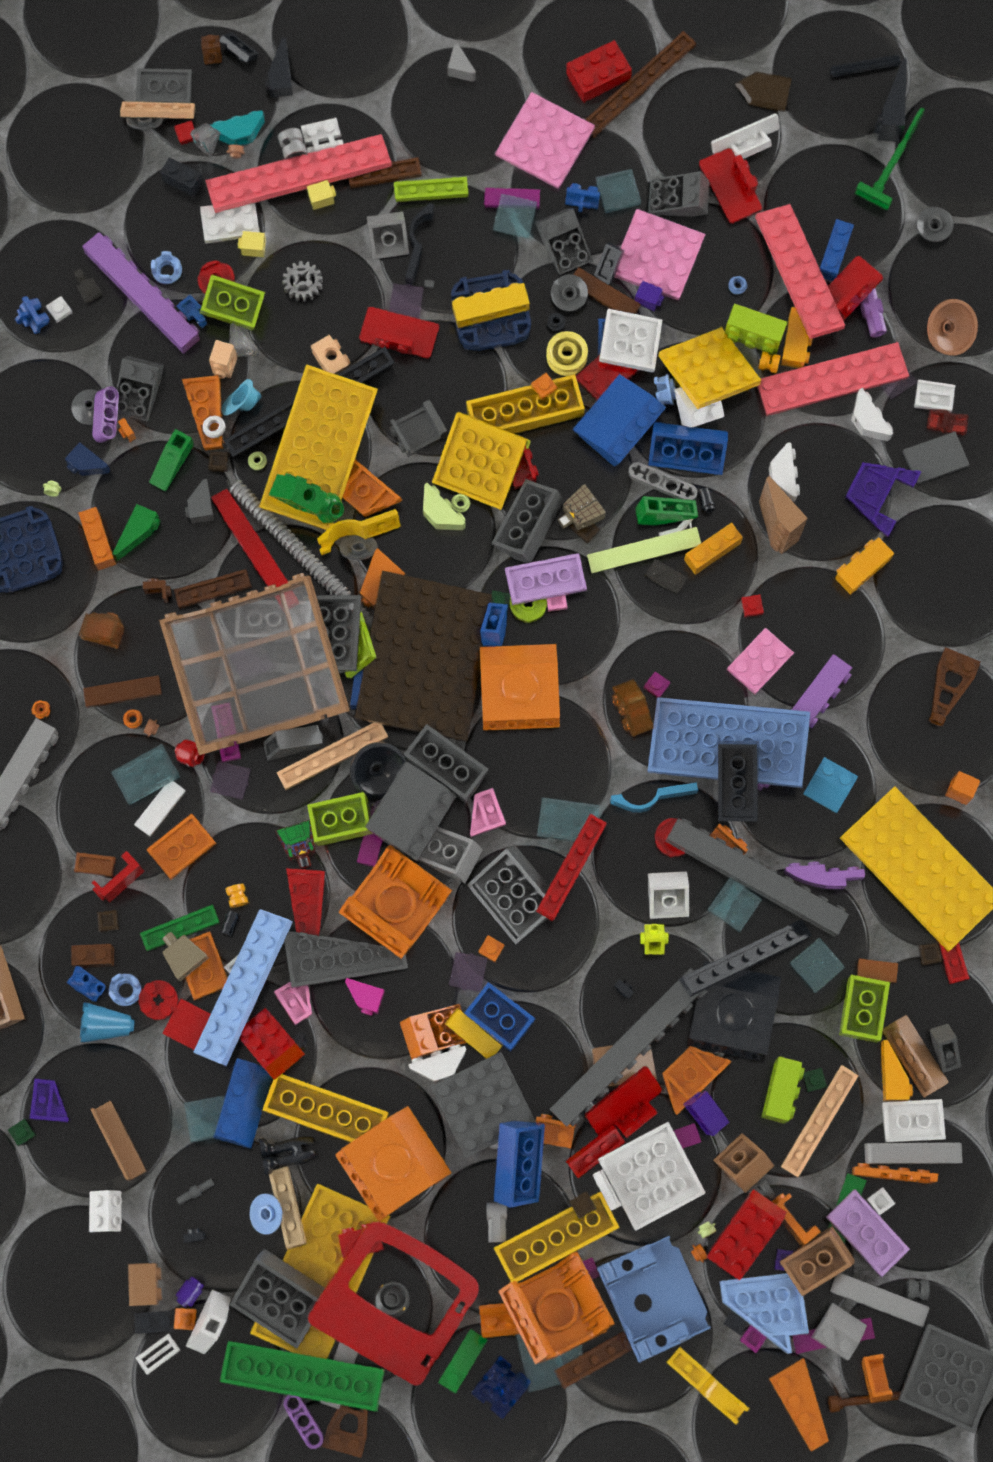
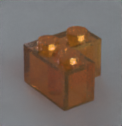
(102, 629)
(633, 707)

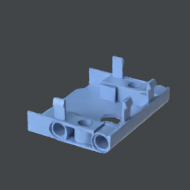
(676, 1303)

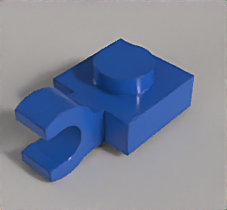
(191, 310)

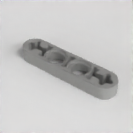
(664, 479)

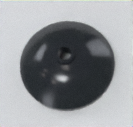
(376, 782)

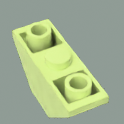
(440, 511)

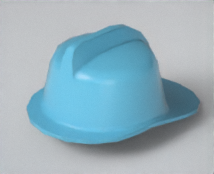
(242, 398)

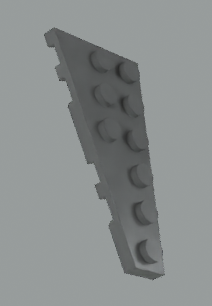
(329, 959)

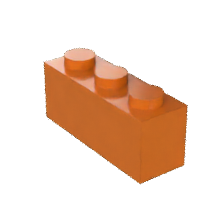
(97, 538)

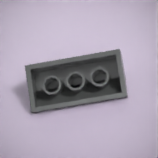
(528, 521)
(446, 763)

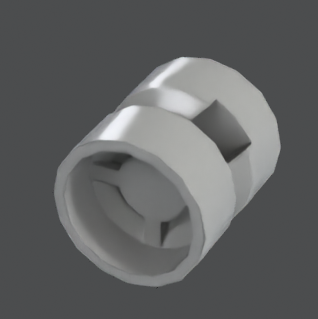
(291, 142)

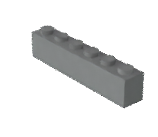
(24, 766)

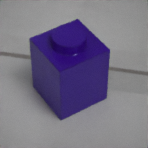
(649, 296)

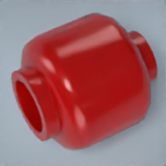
(188, 754)

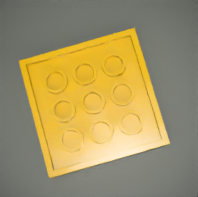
(709, 368)
(479, 460)

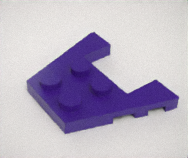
(871, 489)

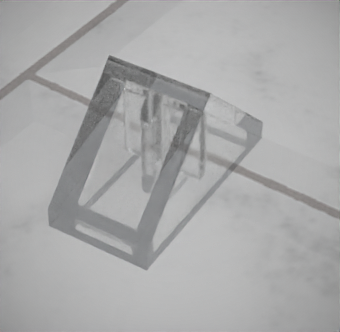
(205, 138)
(241, 343)

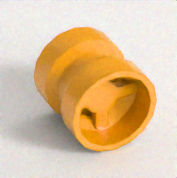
(766, 358)
(236, 895)

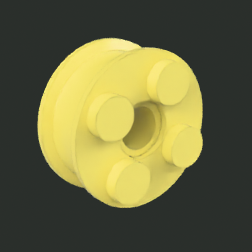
(570, 364)

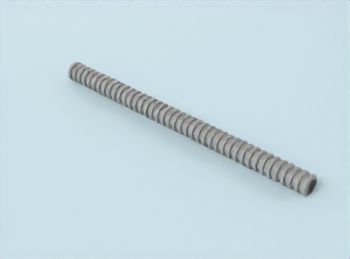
(293, 545)

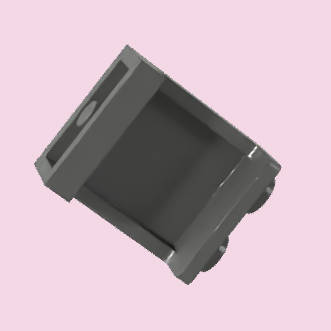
(418, 429)

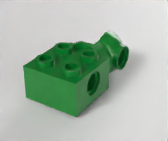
(307, 497)

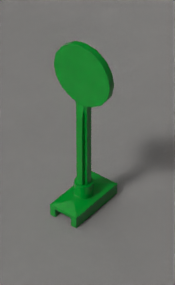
(874, 194)

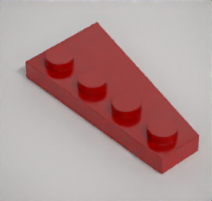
(307, 899)

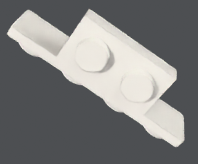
(749, 138)

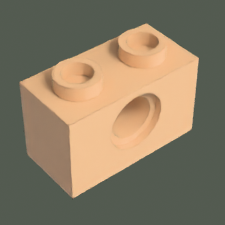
(328, 347)
(223, 359)

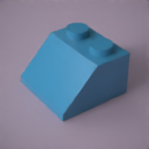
(830, 785)

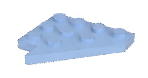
(769, 1305)

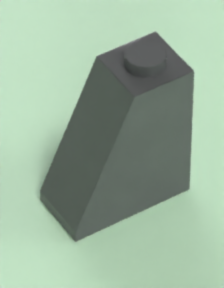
(292, 741)

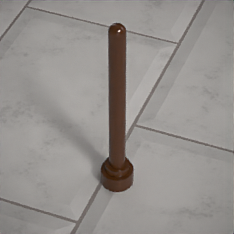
(837, 1403)

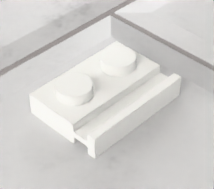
(934, 395)
(607, 1190)

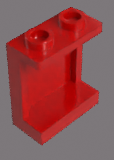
(120, 881)

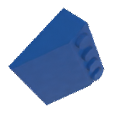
(618, 419)

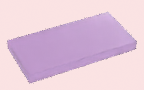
(545, 579)
(867, 1233)

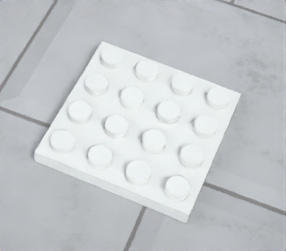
(651, 1176)

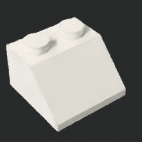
(691, 416)
(668, 895)

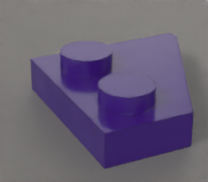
(47, 1102)

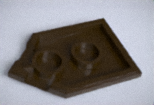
(765, 90)

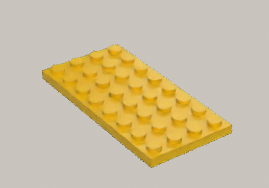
(321, 437)
(920, 868)
(321, 1257)

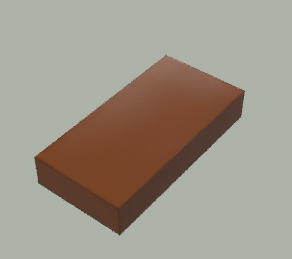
(94, 864)
(877, 970)

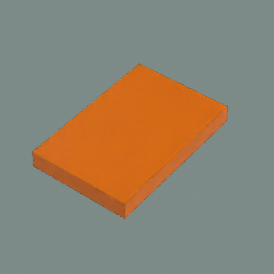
(181, 846)
(210, 975)

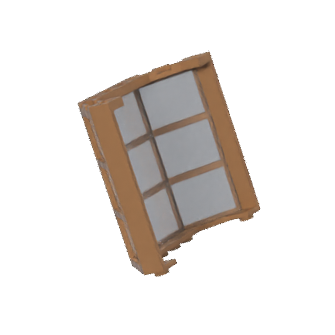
(254, 665)

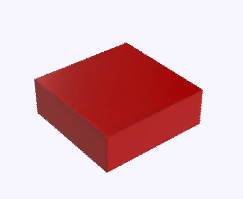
(183, 132)

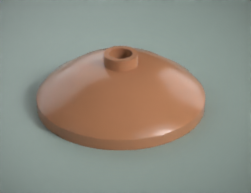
(960, 330)

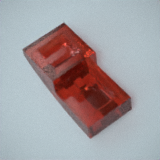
(947, 422)

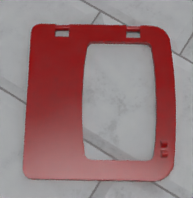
(373, 1332)

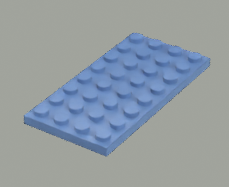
(689, 734)

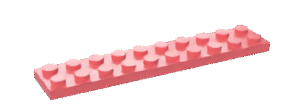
(298, 173)

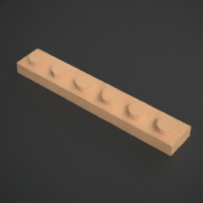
(331, 755)
(819, 1121)

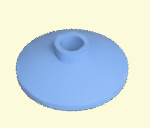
(266, 1213)

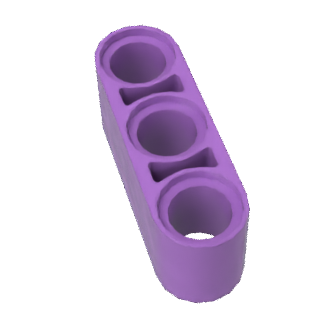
(110, 407)
(305, 1432)

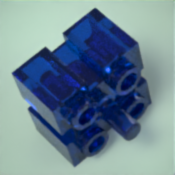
(501, 1387)

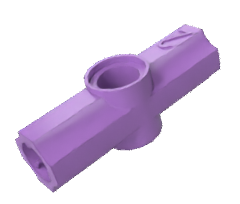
(873, 312)

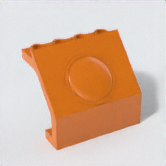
(519, 687)
(395, 901)
(393, 1163)
(557, 1309)

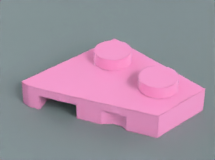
(486, 813)
(295, 1002)

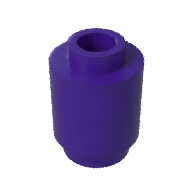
(189, 1292)

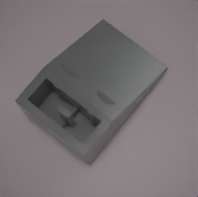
(679, 195)
(564, 240)
(138, 387)

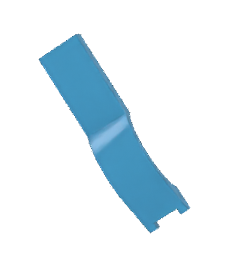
(662, 793)

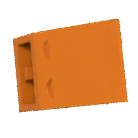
(428, 1032)

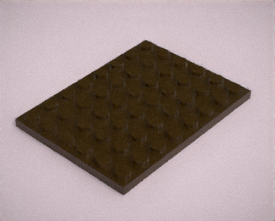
(425, 656)

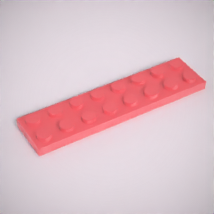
(800, 271)
(832, 379)

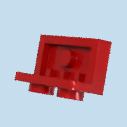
(525, 470)

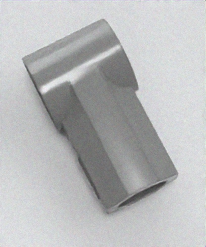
(496, 1221)

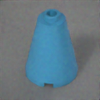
(103, 1023)

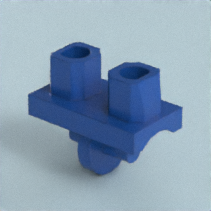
(582, 198)
(28, 314)
(86, 984)

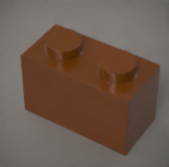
(92, 955)

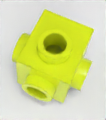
(654, 939)

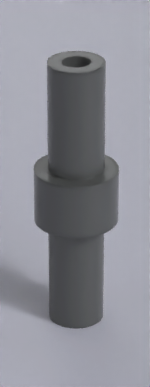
(195, 1191)

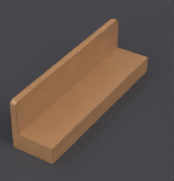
(915, 1056)
(119, 1141)

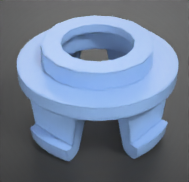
(166, 259)
(666, 387)
(117, 981)

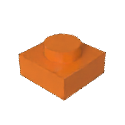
(544, 386)
(125, 430)
(491, 948)
(184, 1319)

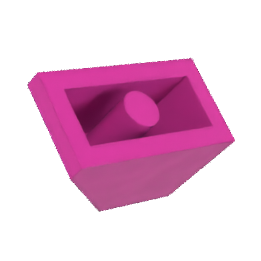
(366, 996)

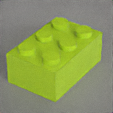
(232, 302)
(755, 329)
(339, 819)
(864, 1008)
(783, 1090)

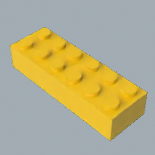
(525, 410)
(321, 1109)
(554, 1239)

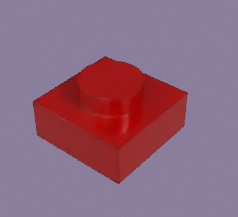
(752, 605)

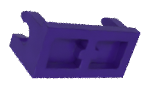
(706, 1113)

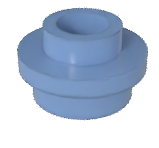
(737, 280)

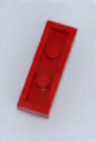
(600, 1146)

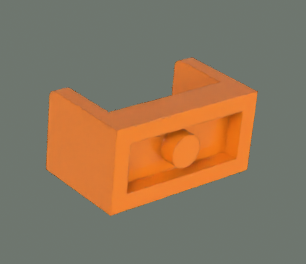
(962, 788)
(876, 1378)

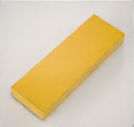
(473, 1034)

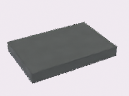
(164, 85)
(936, 457)

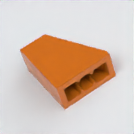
(371, 583)

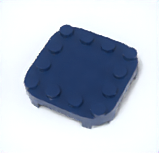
(495, 332)
(27, 550)

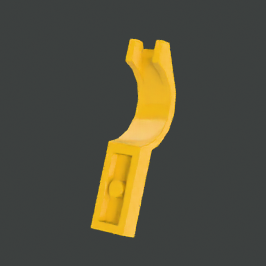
(365, 529)
(707, 1385)

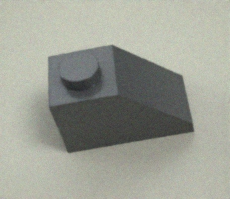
(200, 504)
(945, 1047)

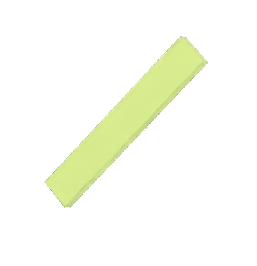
(644, 550)

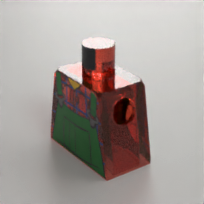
(298, 842)

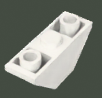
(869, 418)
(784, 472)
(440, 1064)
(209, 1322)

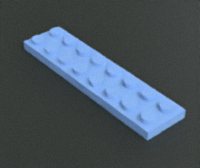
(242, 987)

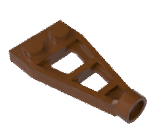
(958, 664)
(343, 1440)

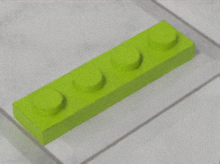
(431, 189)

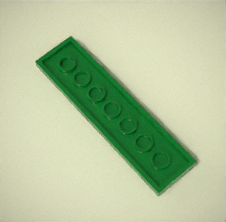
(302, 1376)

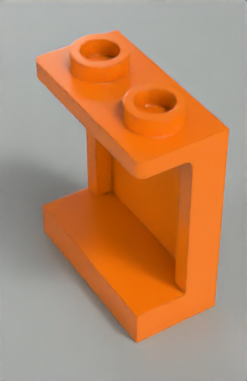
(792, 1225)

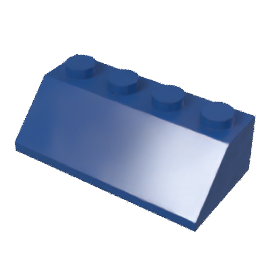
(688, 448)
(243, 1104)
(519, 1163)

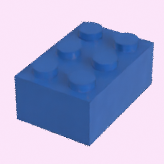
(499, 1016)

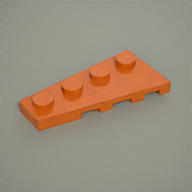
(205, 401)
(901, 1174)
(799, 1399)

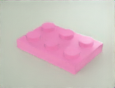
(760, 661)

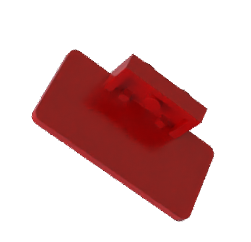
(732, 184)
(853, 285)
(399, 332)
(626, 1105)

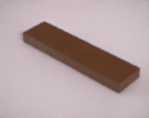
(399, 171)
(606, 294)
(212, 588)
(122, 691)
(593, 1360)

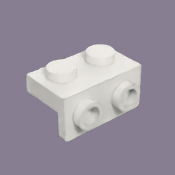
(105, 1211)

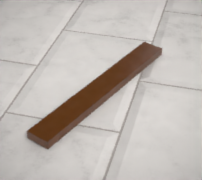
(640, 82)

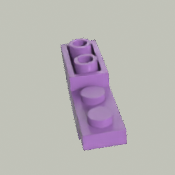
(816, 876)

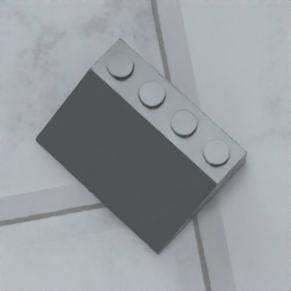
(342, 625)
(410, 811)
(511, 893)
(278, 1298)

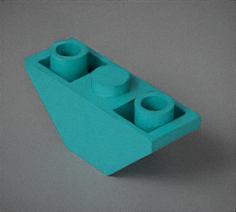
(240, 129)

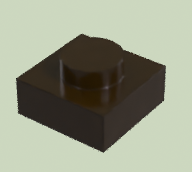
(582, 1205)

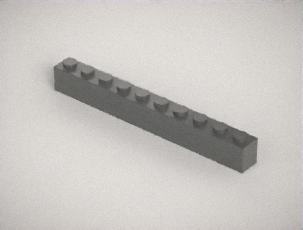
(757, 877)
(623, 1053)

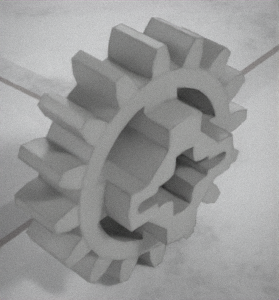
(302, 273)

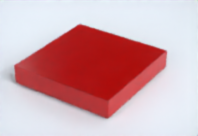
(186, 1024)

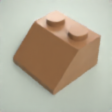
(744, 1162)
(144, 1284)

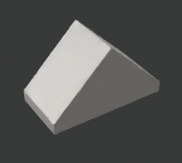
(460, 66)

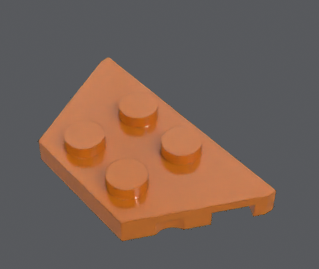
(367, 492)
(691, 1075)

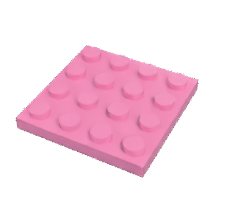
(545, 140)
(659, 253)

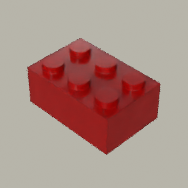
(598, 71)
(270, 1044)

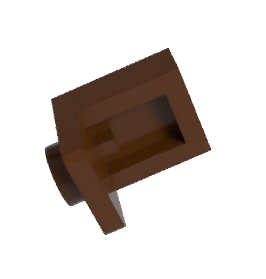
(211, 49)
(157, 586)

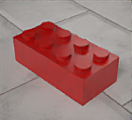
(746, 1234)

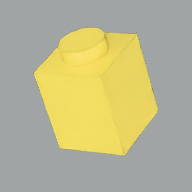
(321, 194)
(252, 244)

